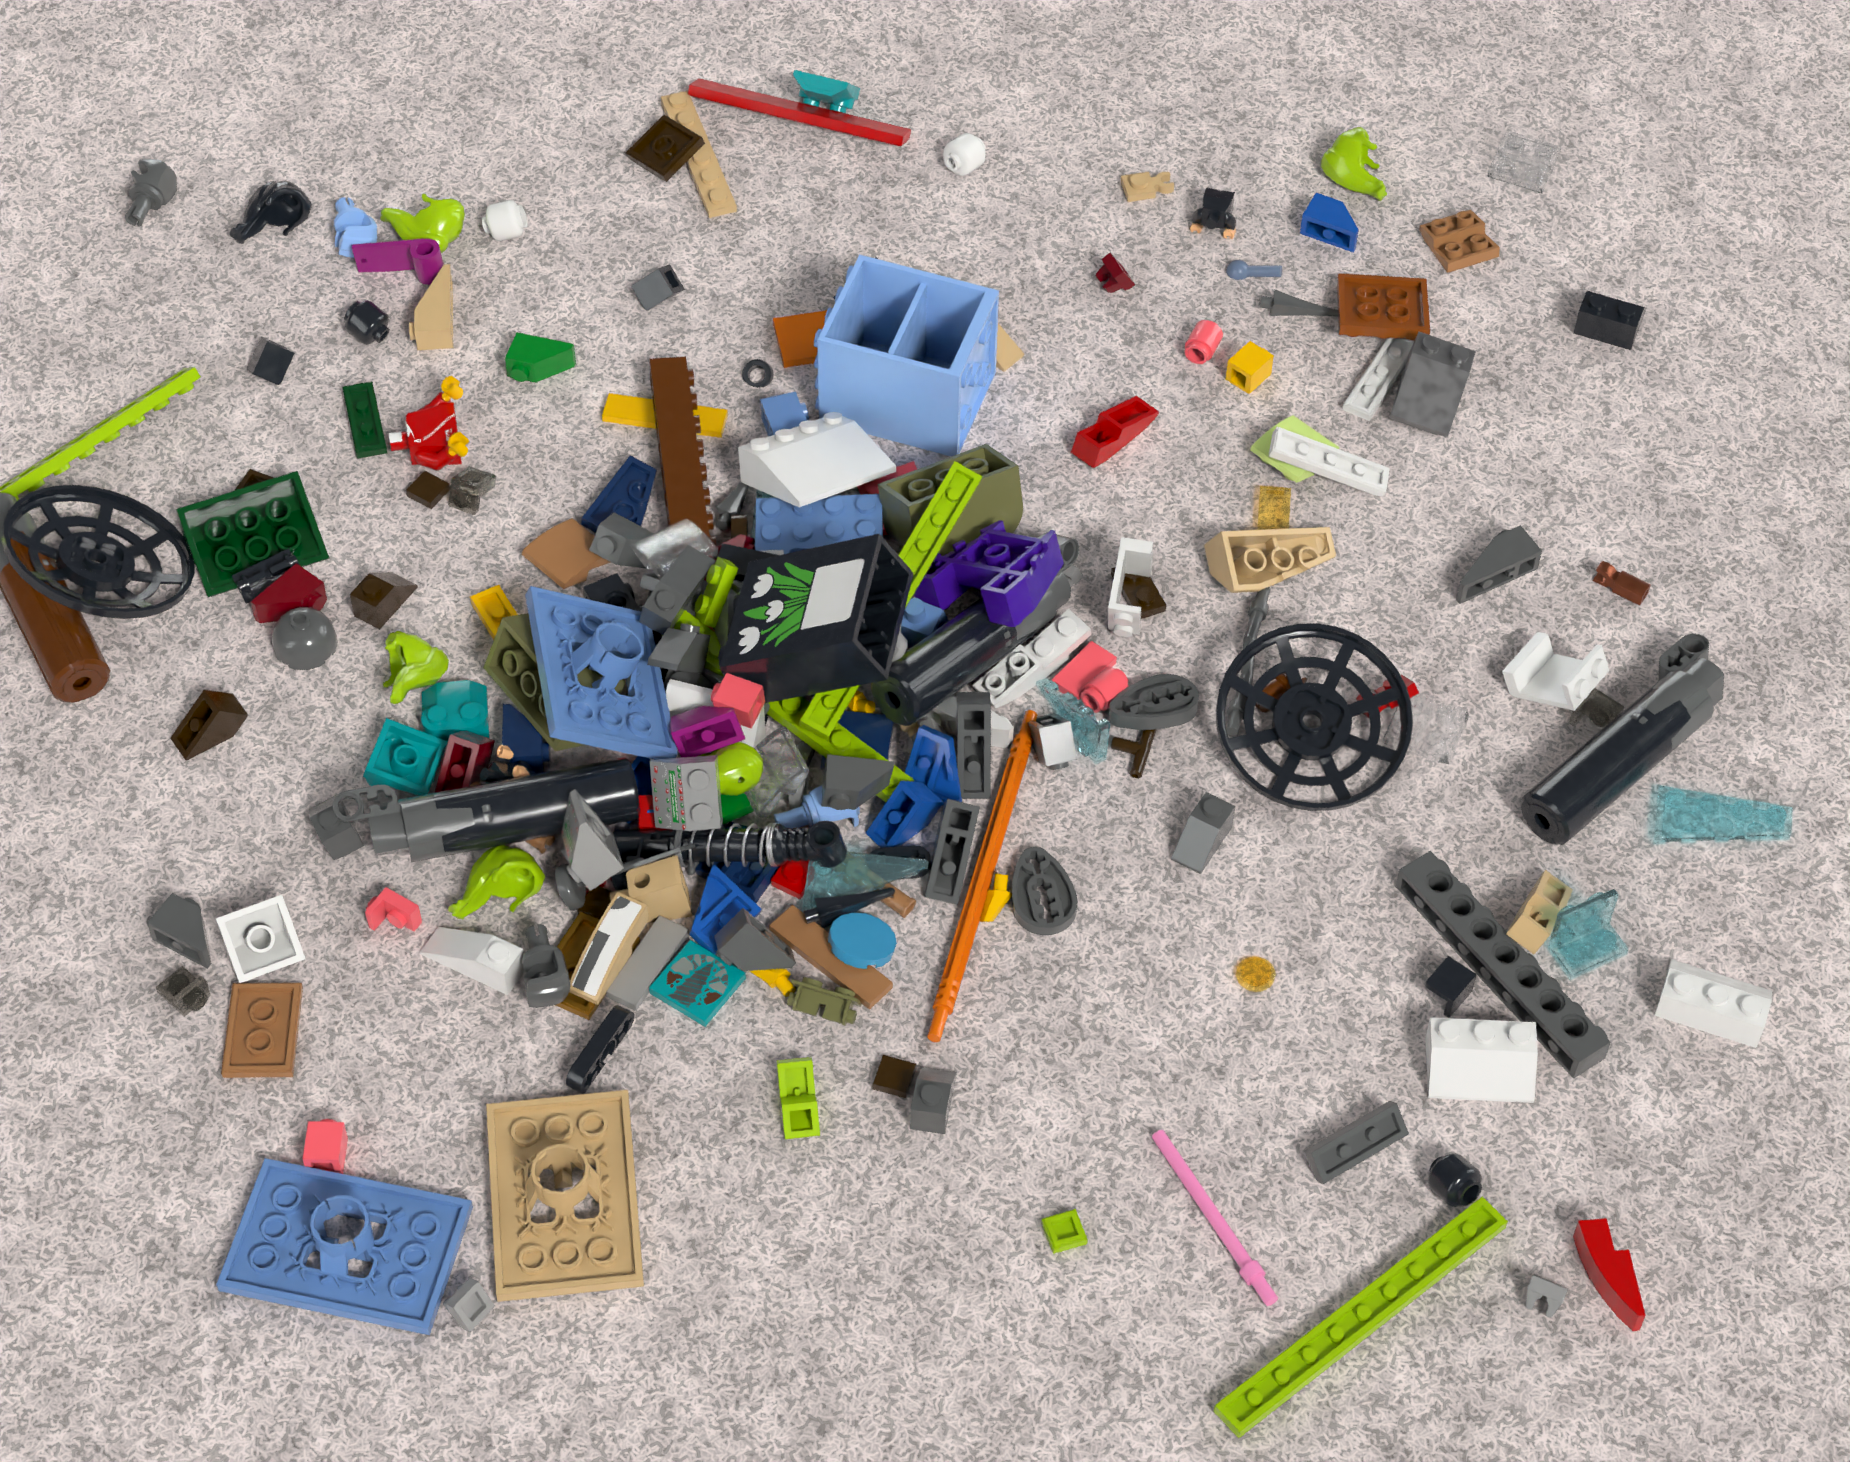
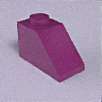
(705, 730)

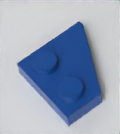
(935, 763)
(717, 906)

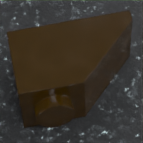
(380, 597)
(209, 722)

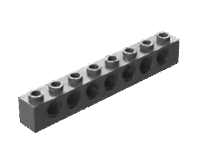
(1529, 1003)

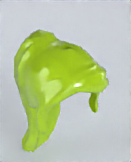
(1346, 163)
(439, 221)
(412, 664)
(736, 762)
(499, 873)

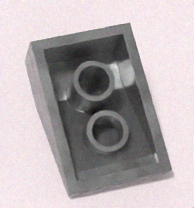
(1432, 384)

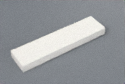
(1378, 378)
(1329, 462)

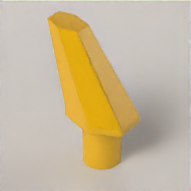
(861, 704)
(996, 898)
(777, 978)

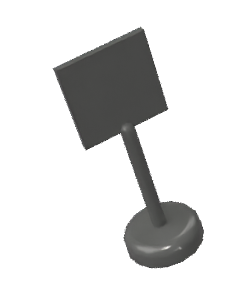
(574, 893)

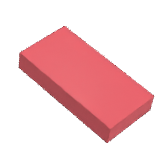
(1083, 669)

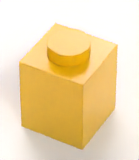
(1249, 367)

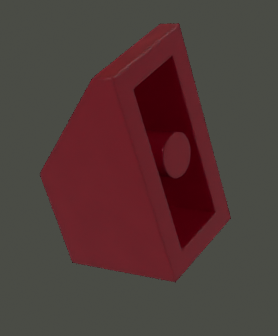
(290, 591)
(464, 760)

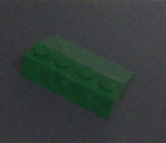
(248, 527)

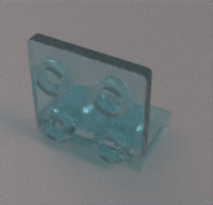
(1585, 937)

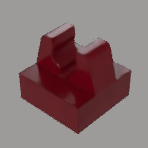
(1115, 273)

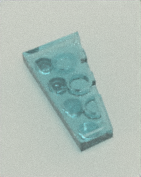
(1705, 817)

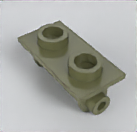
(837, 1003)

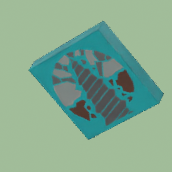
(697, 983)

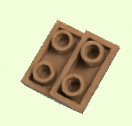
(1459, 240)
(564, 553)

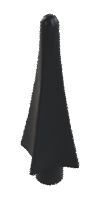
(831, 908)

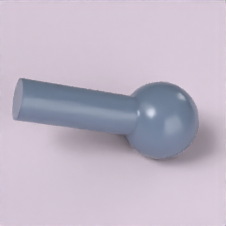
(1240, 270)

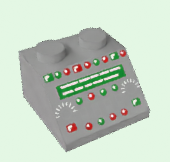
(686, 793)
(588, 844)

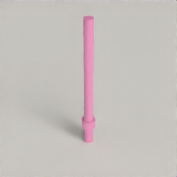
(1250, 1269)

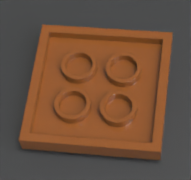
(1382, 306)

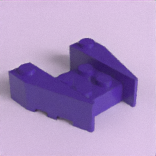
(1006, 568)

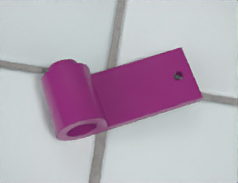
(416, 254)

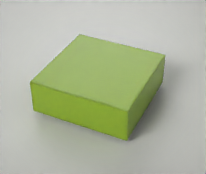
(1064, 1231)

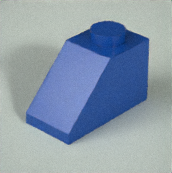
(1329, 222)
(904, 814)

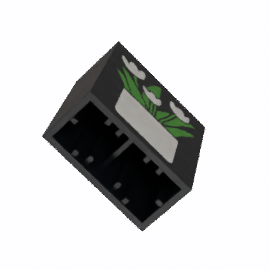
(818, 618)

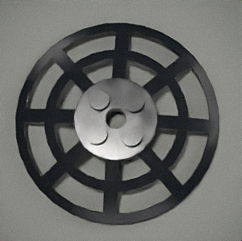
(78, 549)
(1315, 700)

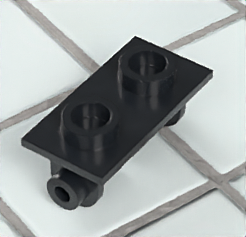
(261, 575)

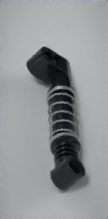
(779, 844)

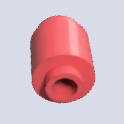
(1203, 341)
(1104, 688)

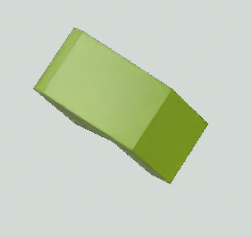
(798, 1098)

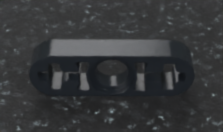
(601, 1044)

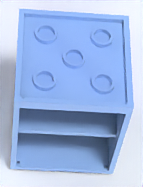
(907, 354)

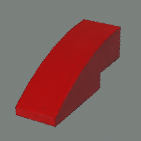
(1113, 431)
(1610, 1271)

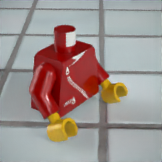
(433, 431)

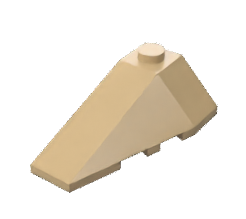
(1265, 557)

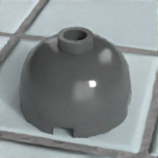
(304, 638)

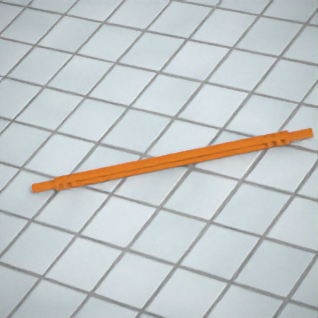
(981, 878)

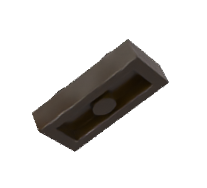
(1142, 593)

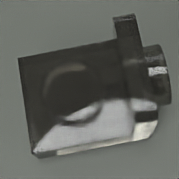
(468, 488)
(1598, 707)
(184, 991)

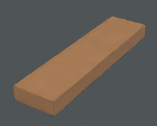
(812, 944)

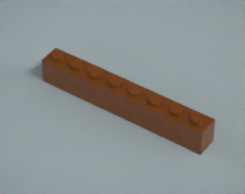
(678, 443)

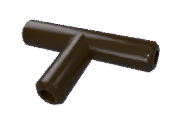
(1139, 749)

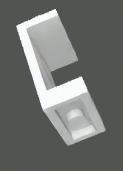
(1136, 559)
(1553, 678)

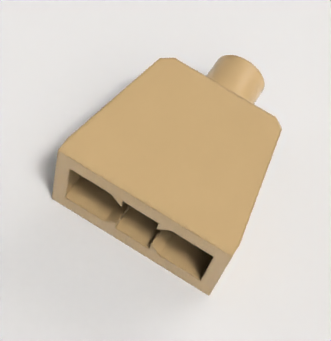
(661, 888)

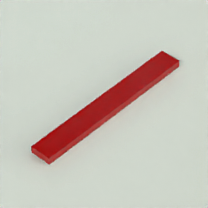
(799, 112)

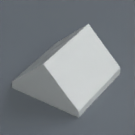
(260, 938)

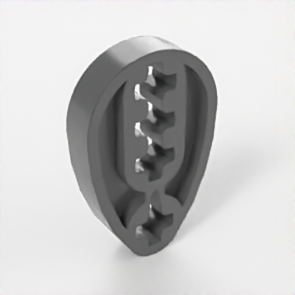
(1155, 703)
(1059, 895)

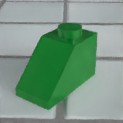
(538, 358)

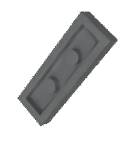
(1356, 1142)

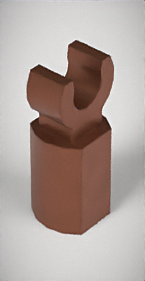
(1622, 583)

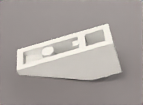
(477, 956)

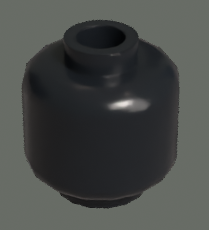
(367, 322)
(1455, 1180)

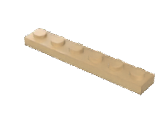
(703, 164)

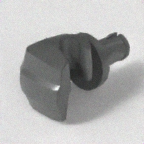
(150, 189)
(546, 970)

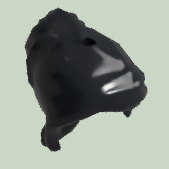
(276, 205)

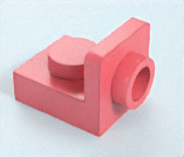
(396, 908)

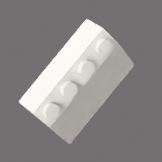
(813, 460)

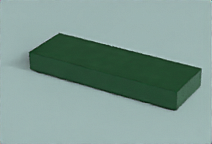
(364, 420)

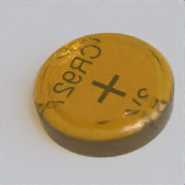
(1255, 974)

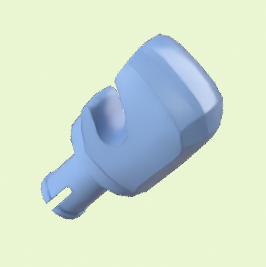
(352, 227)
(812, 812)

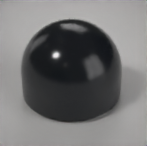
(757, 363)

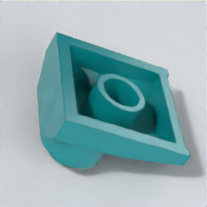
(826, 90)
(455, 708)
(404, 759)

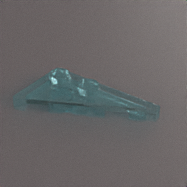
(1090, 734)
(857, 875)

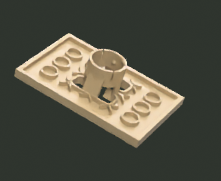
(569, 1251)

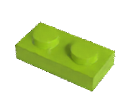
(719, 580)

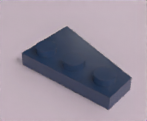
(625, 495)

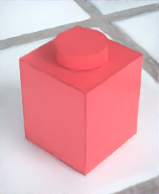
(742, 695)
(325, 1145)

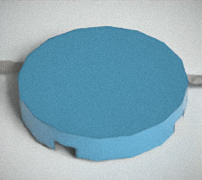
(862, 940)

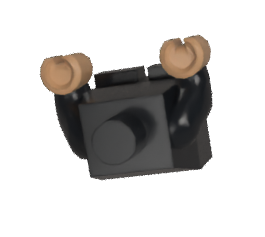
(1215, 212)
(503, 769)

